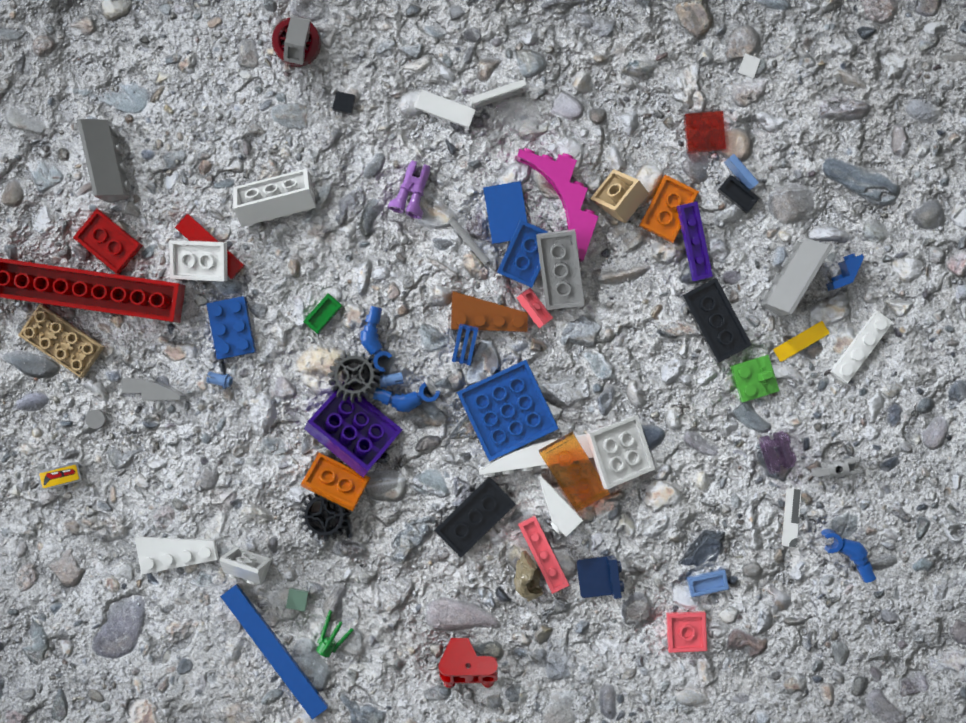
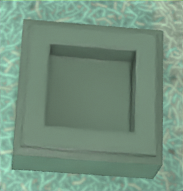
(297, 599)

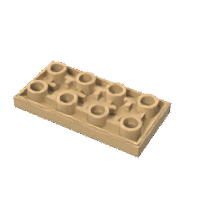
(61, 340)

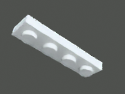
(861, 347)

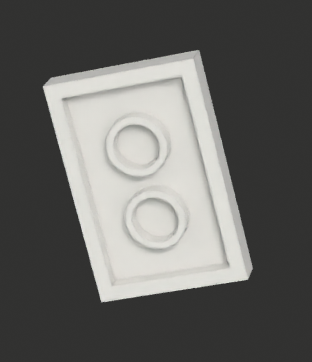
(198, 260)

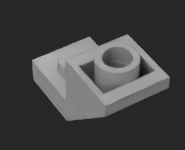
(296, 40)

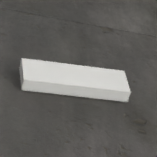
(498, 94)
(445, 109)

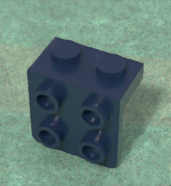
(600, 577)

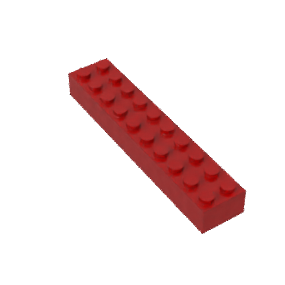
(91, 290)

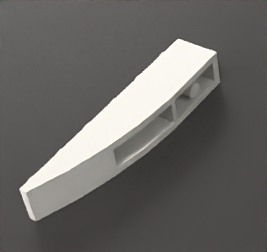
(526, 458)

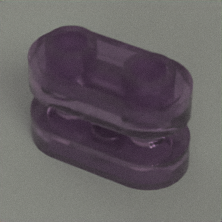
(786, 456)

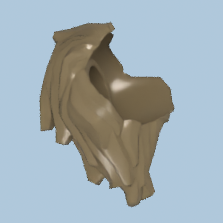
(527, 578)

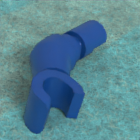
(370, 339)
(404, 402)
(854, 551)

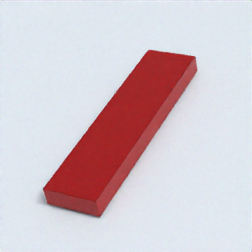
(196, 232)

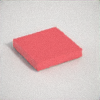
(686, 631)

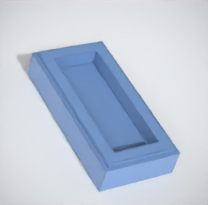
(741, 172)
(707, 583)

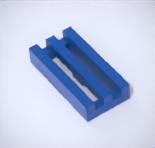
(461, 360)

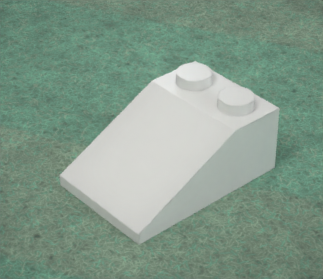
(562, 515)
(245, 565)

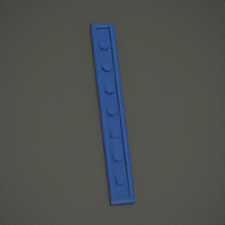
(274, 651)

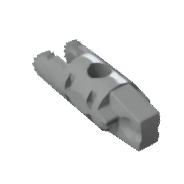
(828, 469)

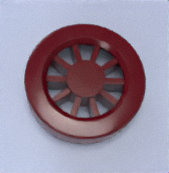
(310, 54)

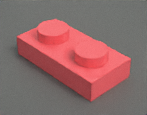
(534, 308)

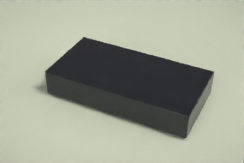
(738, 194)

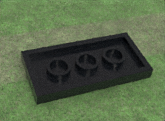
(716, 320)
(475, 516)

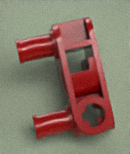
(461, 655)

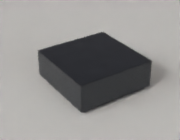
(343, 103)

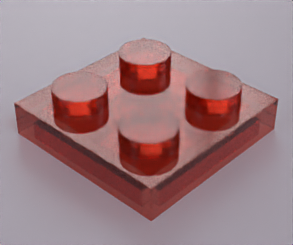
(704, 132)

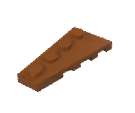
(486, 315)

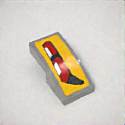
(59, 476)

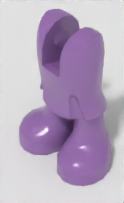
(414, 187)

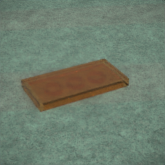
(574, 471)

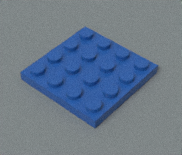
(507, 410)

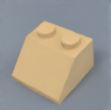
(620, 195)

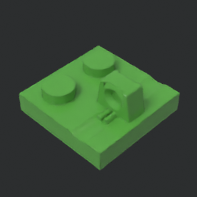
(754, 378)

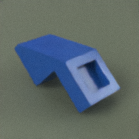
(849, 270)

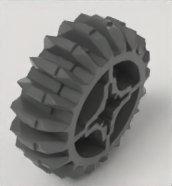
(342, 365)

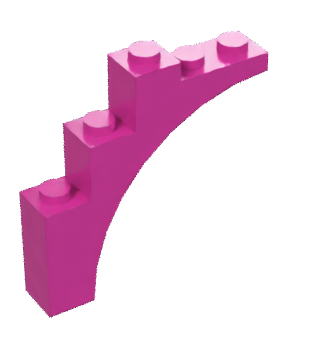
(571, 194)

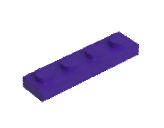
(694, 241)

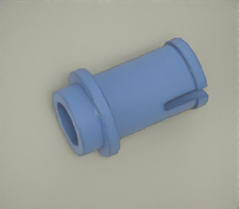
(219, 379)
(391, 379)

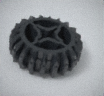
(308, 515)

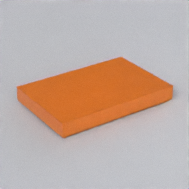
(662, 212)
(335, 482)

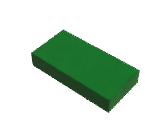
(323, 313)

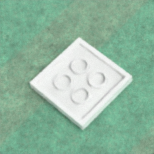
(620, 451)

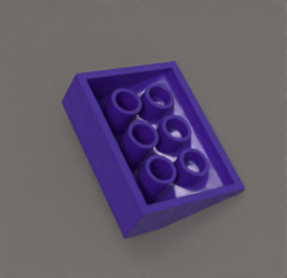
(353, 431)

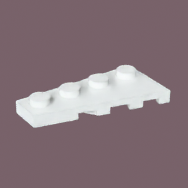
(168, 553)

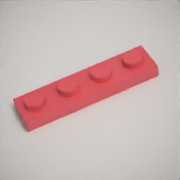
(543, 554)

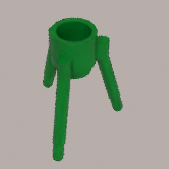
(327, 644)

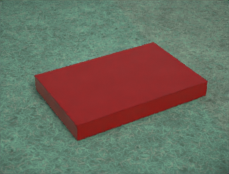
(107, 241)

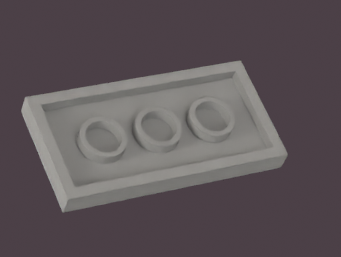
(560, 269)

